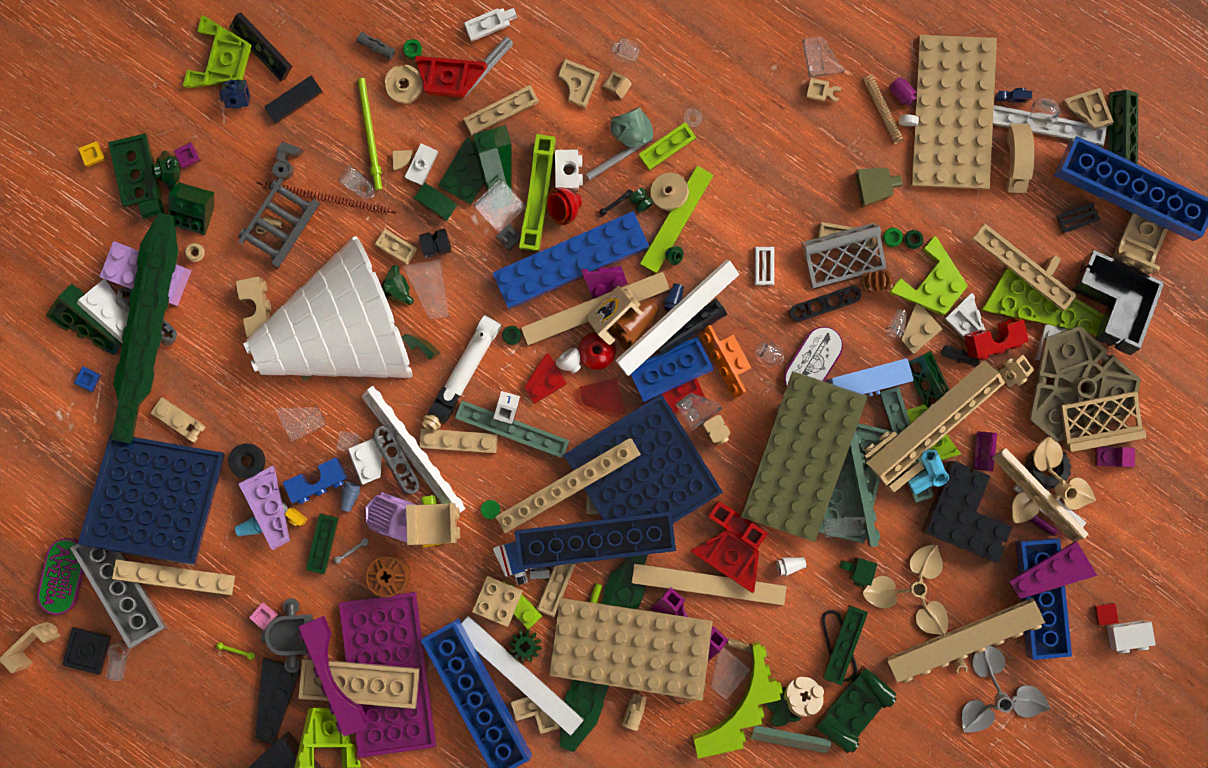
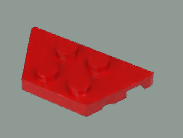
(449, 76)
(732, 558)

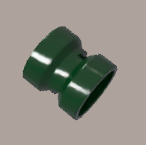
(640, 200)

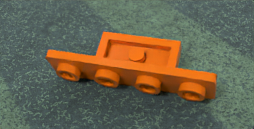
(728, 359)

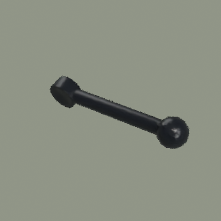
(603, 211)

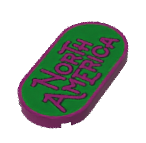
(60, 578)

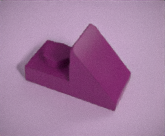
(1115, 456)

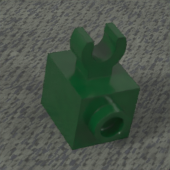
(861, 571)

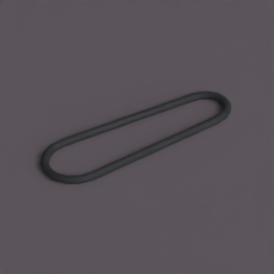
(828, 644)

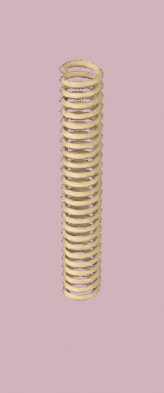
(887, 123)

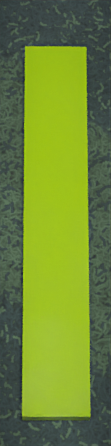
(676, 221)

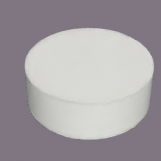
(908, 120)

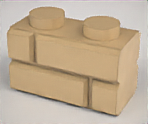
(716, 430)

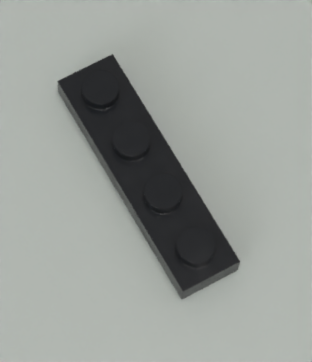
(261, 46)
(706, 316)

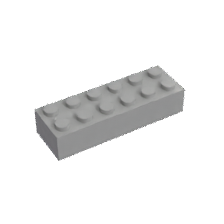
(124, 601)

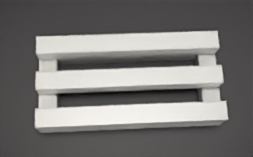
(764, 282)

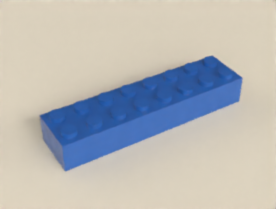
(1134, 188)
(564, 261)
(476, 696)

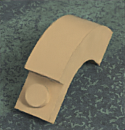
(1022, 157)

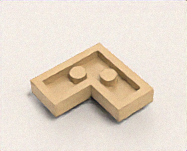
(526, 708)

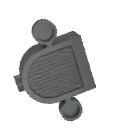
(283, 637)

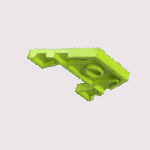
(226, 59)
(941, 285)
(321, 732)

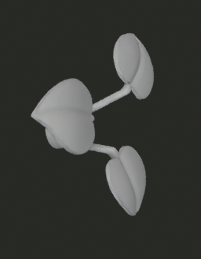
(1027, 703)

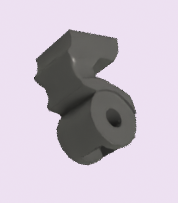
(283, 168)

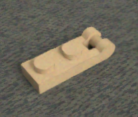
(177, 419)

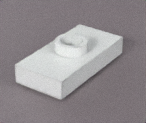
(421, 164)

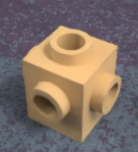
(1016, 371)

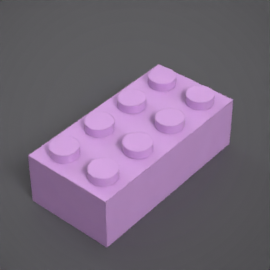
(122, 268)

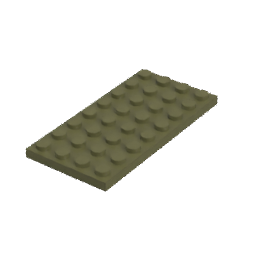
(804, 456)

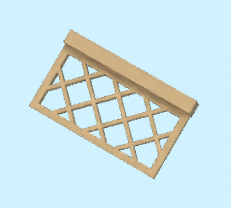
(1107, 437)

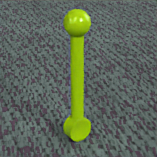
(251, 655)

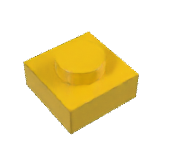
(91, 154)
(295, 517)

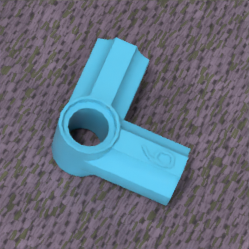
(932, 475)

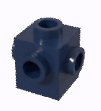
(235, 94)

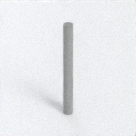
(615, 159)

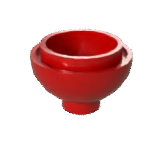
(563, 205)
(592, 360)

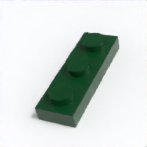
(322, 543)

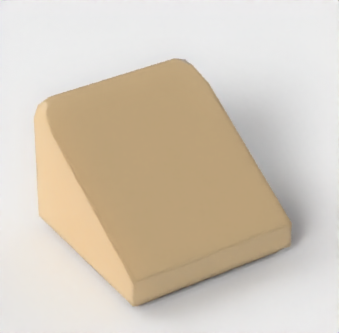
(617, 84)

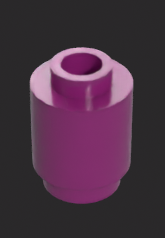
(903, 91)

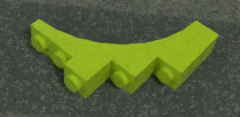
(727, 734)

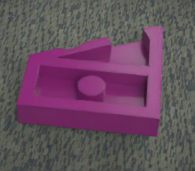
(604, 280)

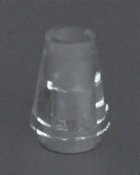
(896, 326)

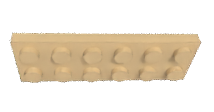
(364, 683)

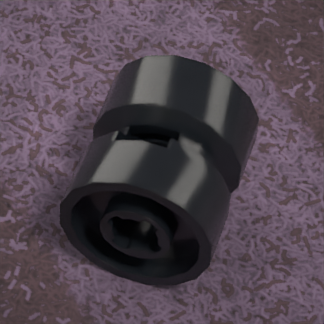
(435, 243)

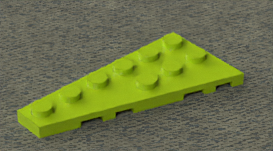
(1019, 300)

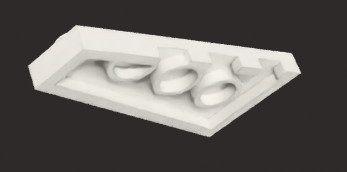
(103, 307)

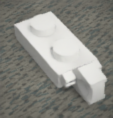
(489, 23)

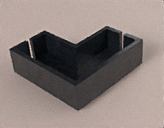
(1128, 298)
(955, 516)

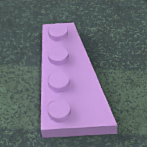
(266, 504)

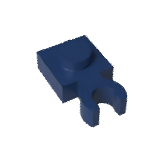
(1018, 95)

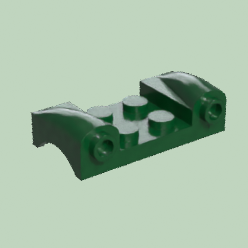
(855, 709)

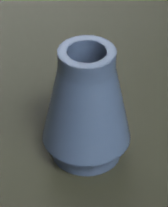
(350, 493)

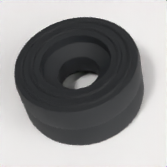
(235, 460)

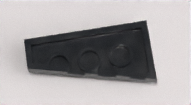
(274, 697)

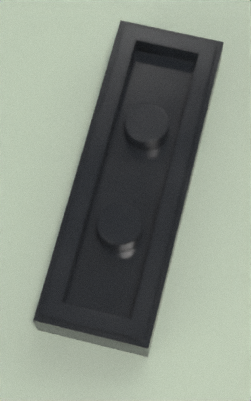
(293, 99)

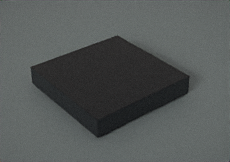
(86, 650)

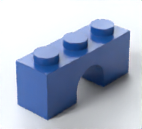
(331, 475)

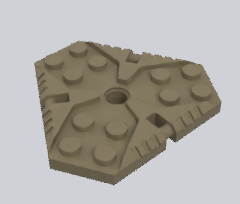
(1069, 361)

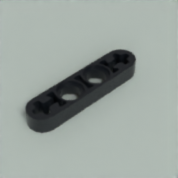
(825, 305)

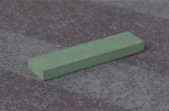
(790, 739)

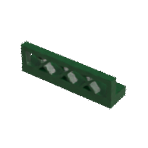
(1122, 128)
(932, 375)

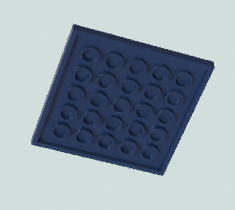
(661, 479)
(152, 500)

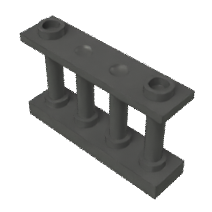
(287, 239)

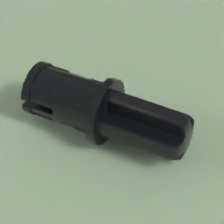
(959, 355)

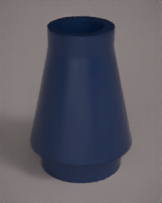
(673, 297)

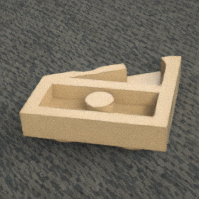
(1090, 108)

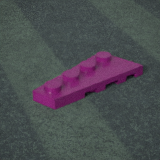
(1057, 570)

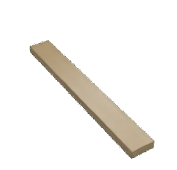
(577, 315)
(706, 584)

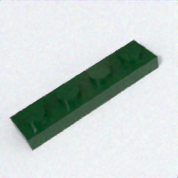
(845, 645)

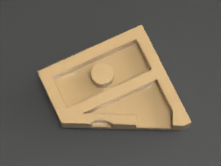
(919, 329)

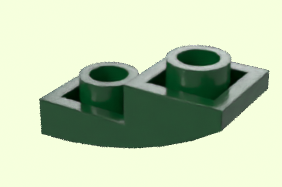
(435, 201)

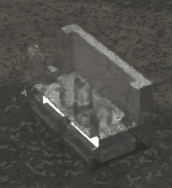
(843, 526)

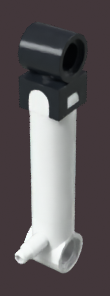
(465, 368)

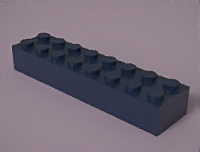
(595, 540)

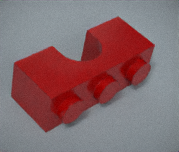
(1011, 335)
(737, 525)

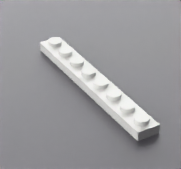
(410, 448)

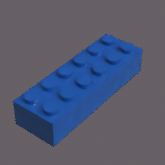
(1054, 636)

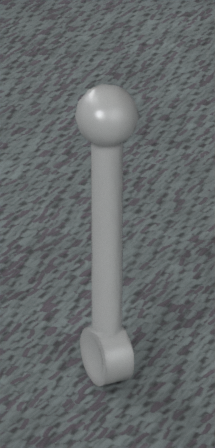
(364, 542)

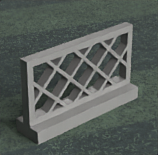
(844, 239)

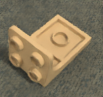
(1140, 244)

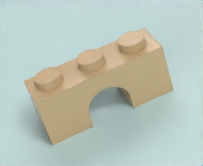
(254, 290)

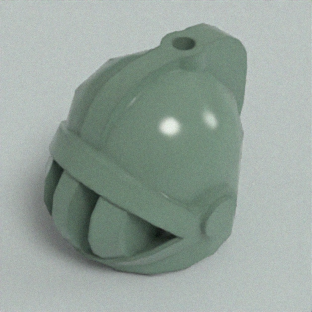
(632, 128)

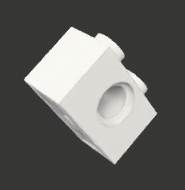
(564, 159)

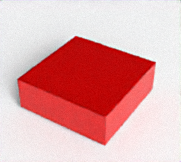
(1106, 614)

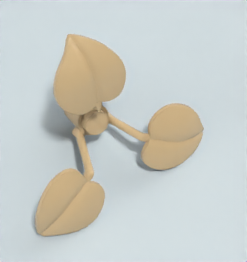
(1074, 493)
(926, 563)

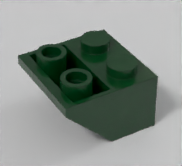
(191, 207)

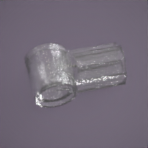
(116, 661)

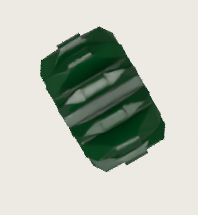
(530, 650)

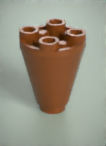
(632, 325)

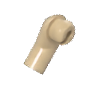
(278, 223)

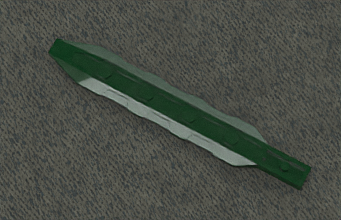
(144, 323)
(588, 697)

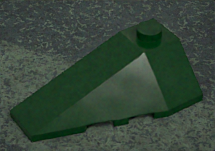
(494, 155)
(69, 315)

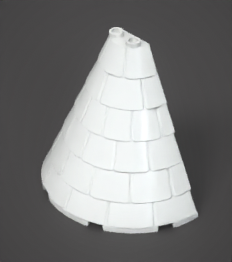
(333, 325)

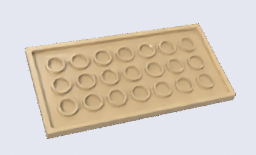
(954, 112)
(631, 648)

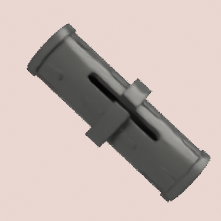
(375, 45)

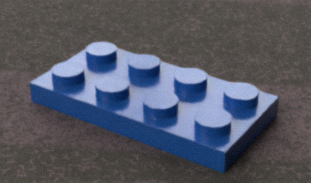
(671, 369)

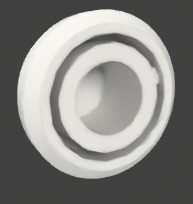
(569, 360)

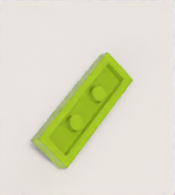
(667, 146)

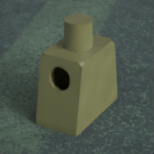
(875, 185)

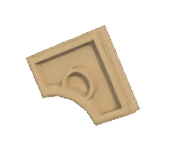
(580, 82)

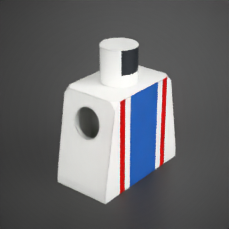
(508, 560)

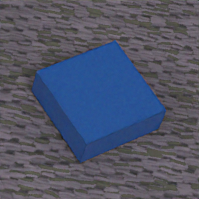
(87, 379)

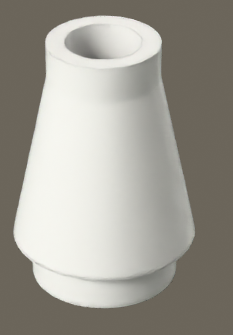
(789, 565)

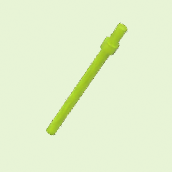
(375, 169)

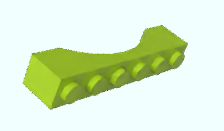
(538, 192)

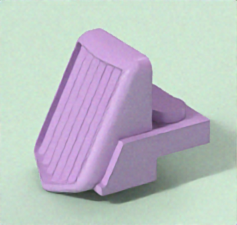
(388, 516)

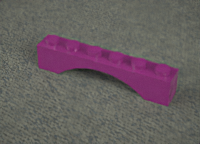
(349, 714)

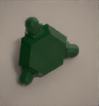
(166, 169)
(396, 287)

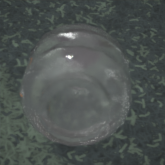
(625, 51)
(769, 354)

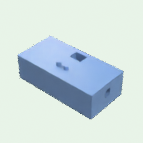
(875, 378)

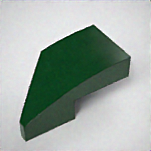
(426, 347)

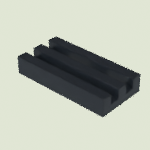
(1093, 211)

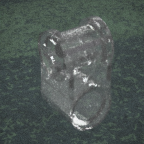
(354, 181)

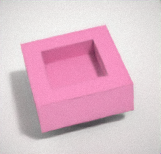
(263, 616)

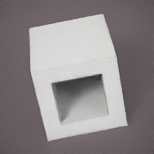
(506, 407)

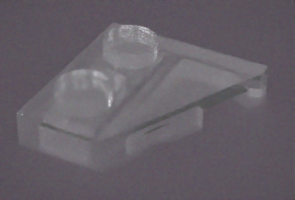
(820, 58)
(697, 409)
(728, 673)

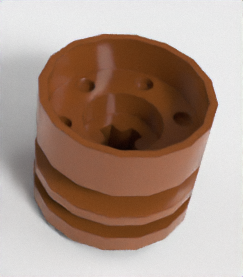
(393, 565)

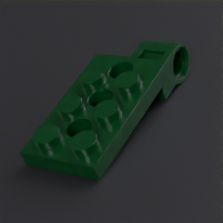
(151, 202)

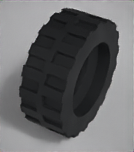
(1049, 482)

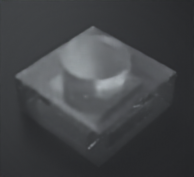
(347, 440)

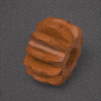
(877, 281)

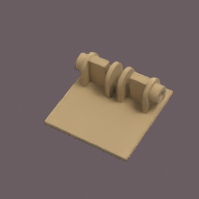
(497, 601)

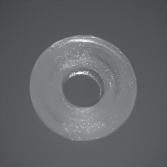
(693, 112)

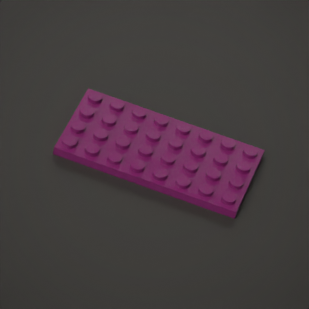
(391, 635)

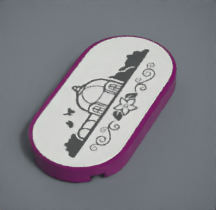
(816, 354)

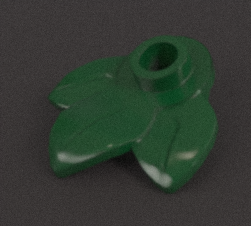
(781, 711)

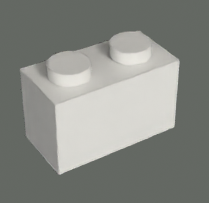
(1130, 636)

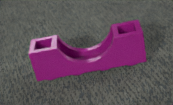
(673, 604)

